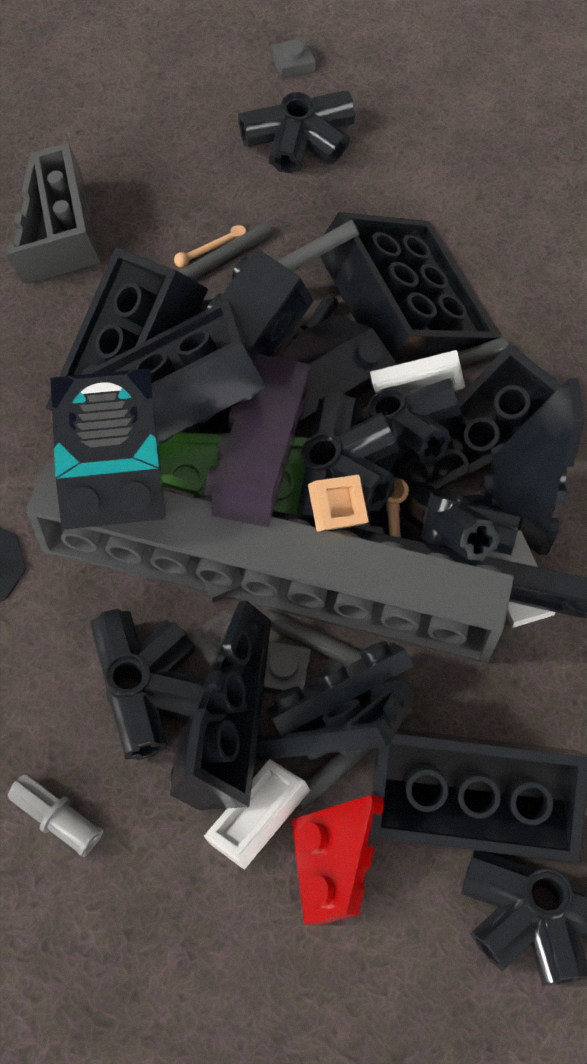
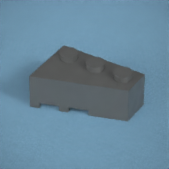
(55, 218)

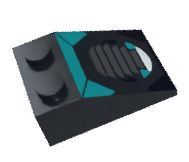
(106, 449)

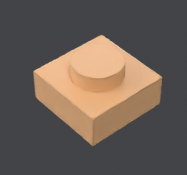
(338, 503)

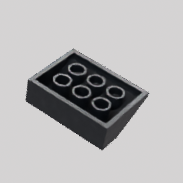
(406, 287)

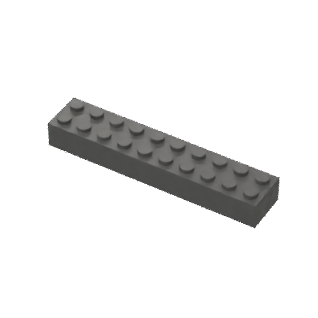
(295, 571)

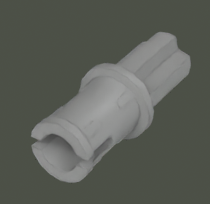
(55, 814)

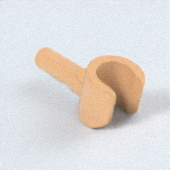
(393, 506)

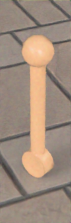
(182, 259)

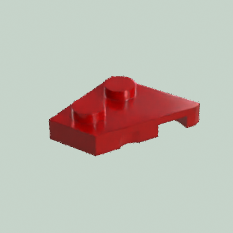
(334, 858)

